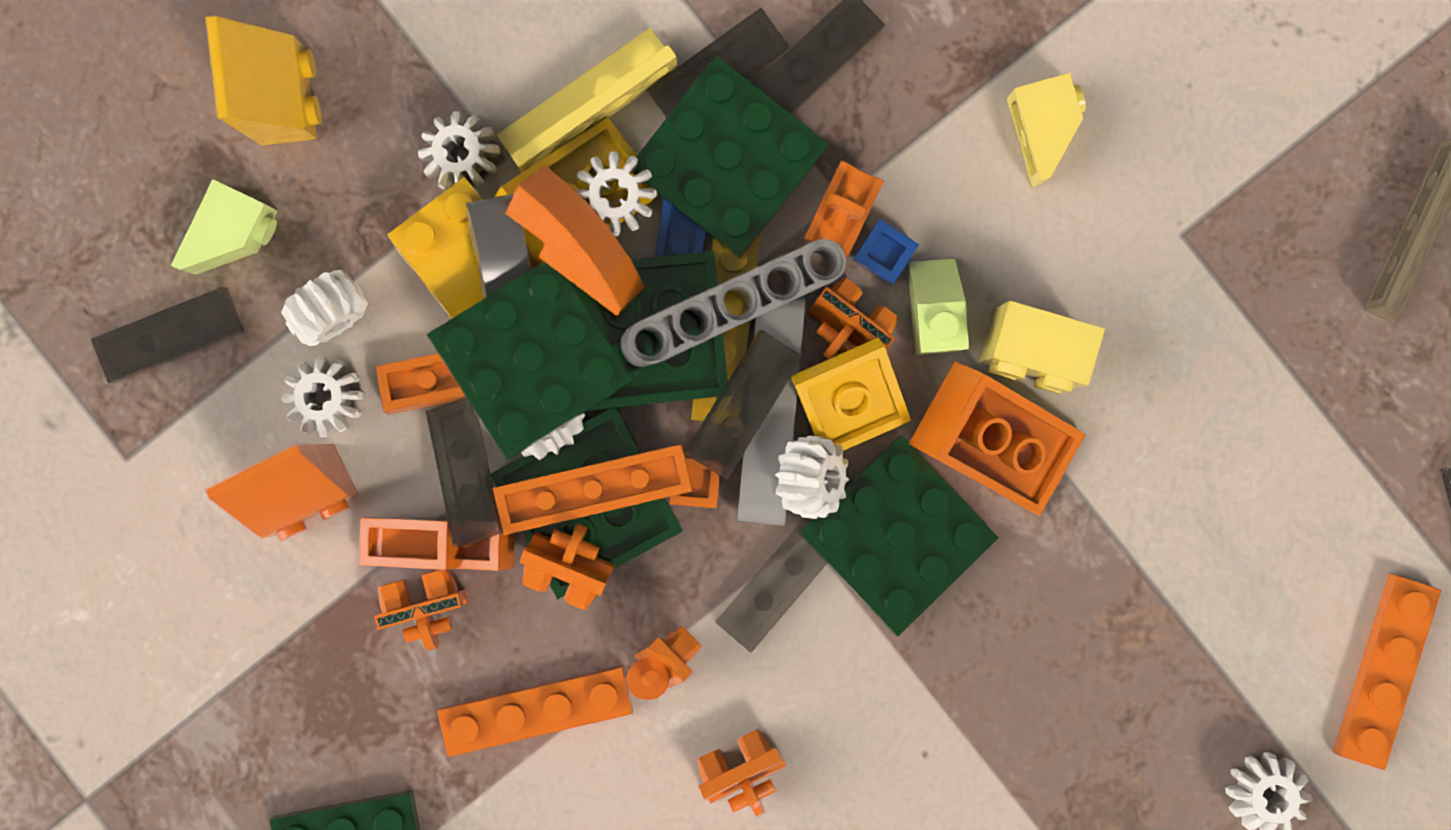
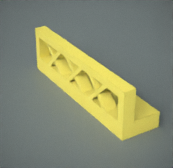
(589, 99)

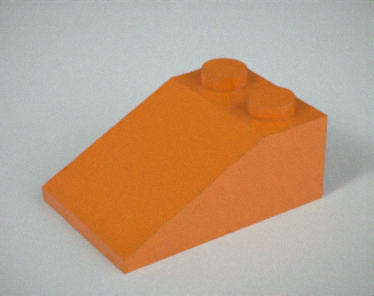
(997, 438)
(287, 490)

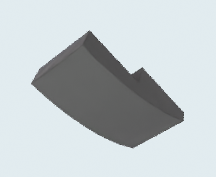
(497, 243)

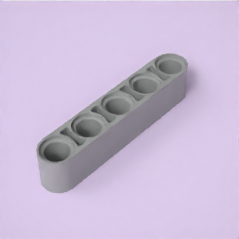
(755, 296)
(760, 460)

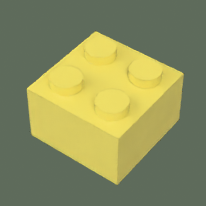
(1041, 347)

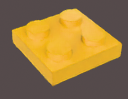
(852, 395)

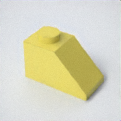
(1045, 122)

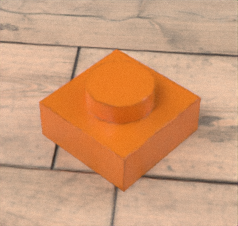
(704, 485)

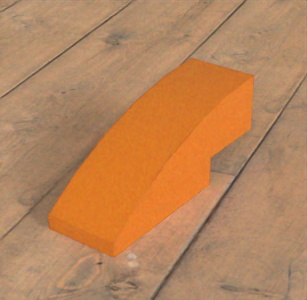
(575, 239)
(429, 545)

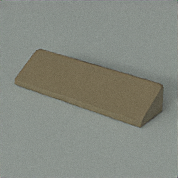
(1414, 240)

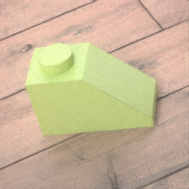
(224, 230)
(937, 307)

